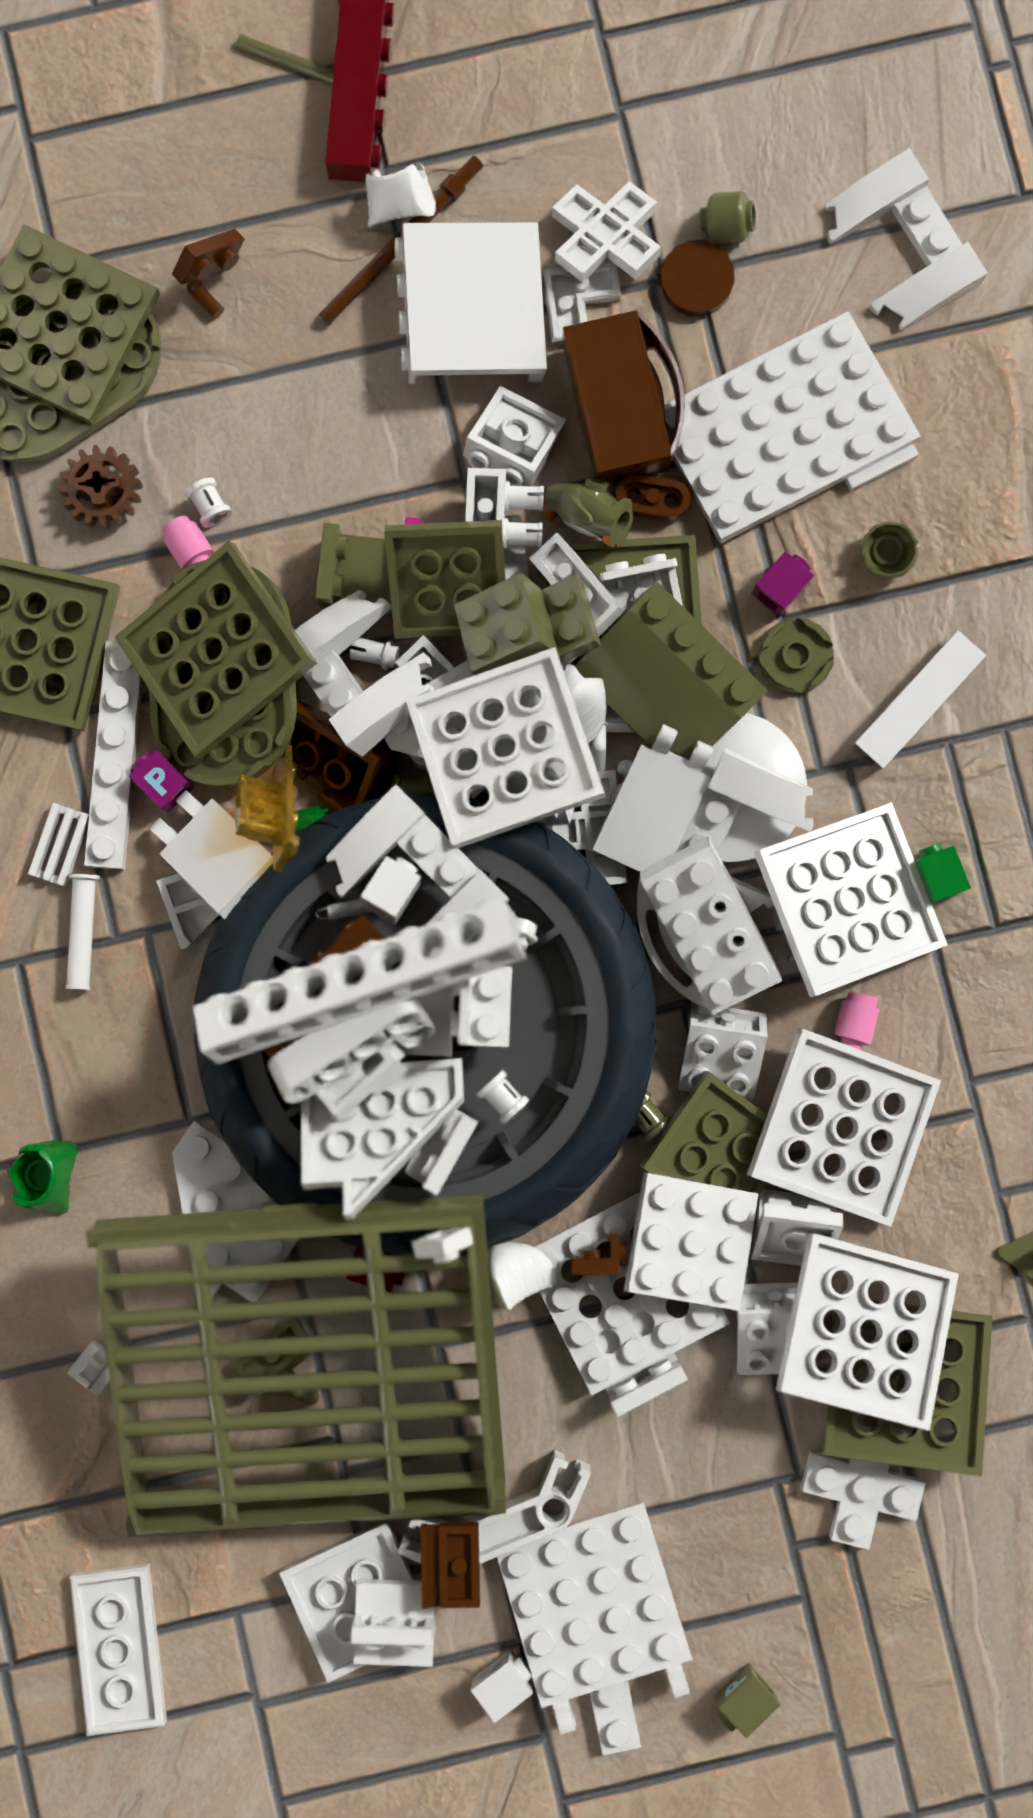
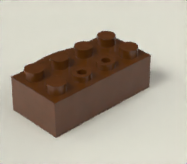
(622, 394)

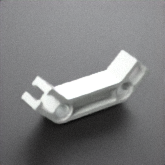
(524, 1516)

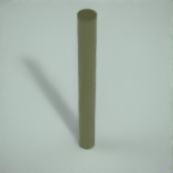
(285, 59)

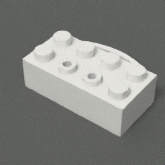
(704, 929)

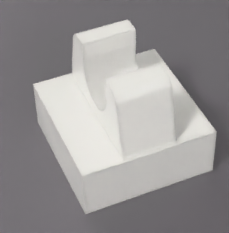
(92, 1368)

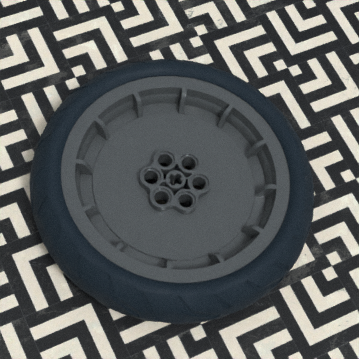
(575, 1035)

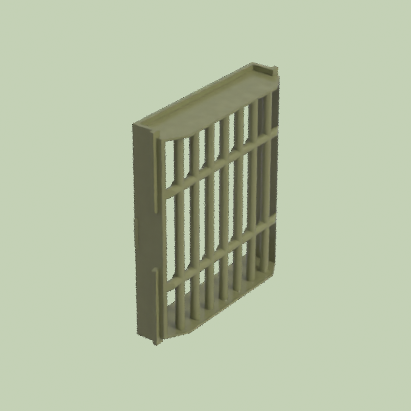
(258, 1506)

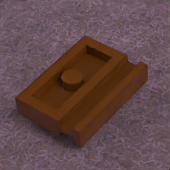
(450, 1565)

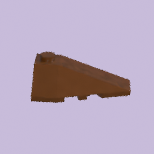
(335, 769)

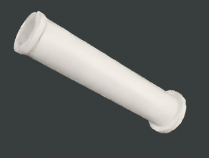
(81, 930)

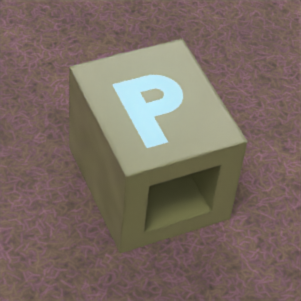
(746, 1701)

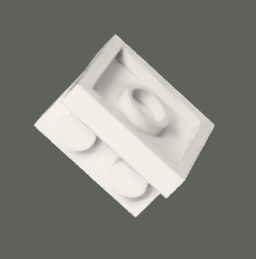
(786, 1221)
(392, 1624)

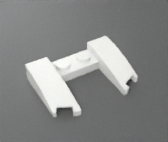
(950, 265)
(356, 714)
(748, 783)
(403, 823)

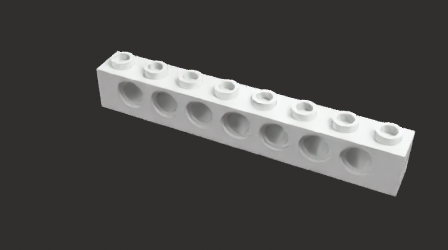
(498, 946)

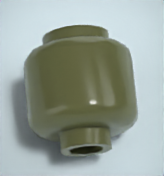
(728, 217)

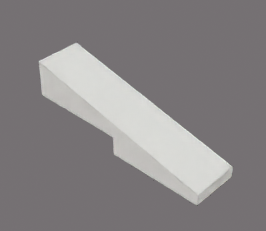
(920, 699)

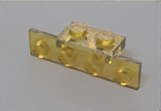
(267, 809)

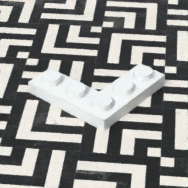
(558, 561)

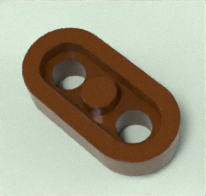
(652, 496)

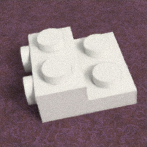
(513, 437)
(368, 1077)

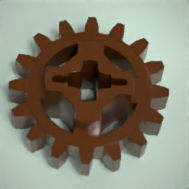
(96, 472)

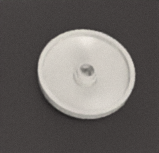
(770, 747)

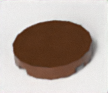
(697, 277)

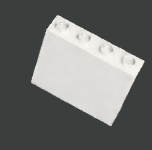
(471, 299)

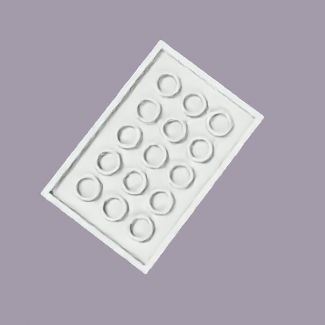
(788, 427)

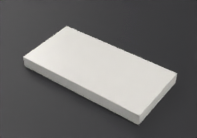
(118, 1649)

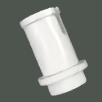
(376, 653)

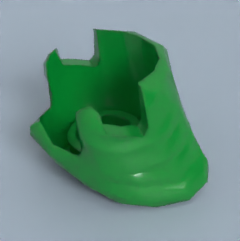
(44, 1175)

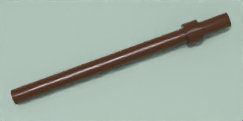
(451, 189)

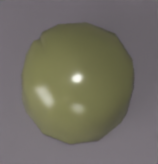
(889, 550)

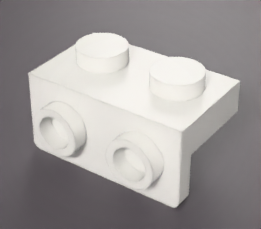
(630, 583)

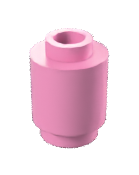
(186, 542)
(857, 1020)

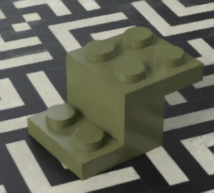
(523, 620)

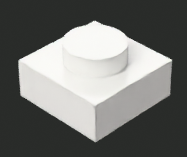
(443, 1244)

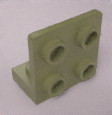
(351, 565)

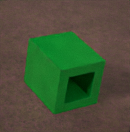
(941, 872)

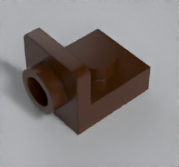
(592, 1261)

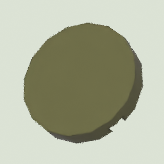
(796, 655)

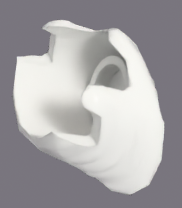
(399, 195)
(589, 701)
(517, 1273)

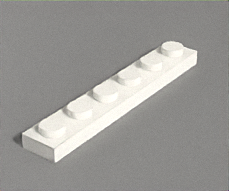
(113, 761)

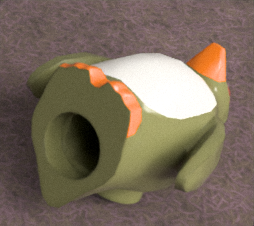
(590, 510)

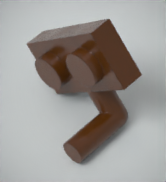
(203, 259)

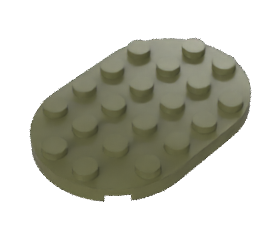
(40, 431)
(258, 741)

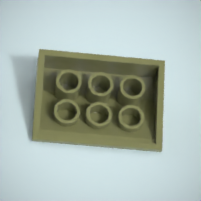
(670, 672)

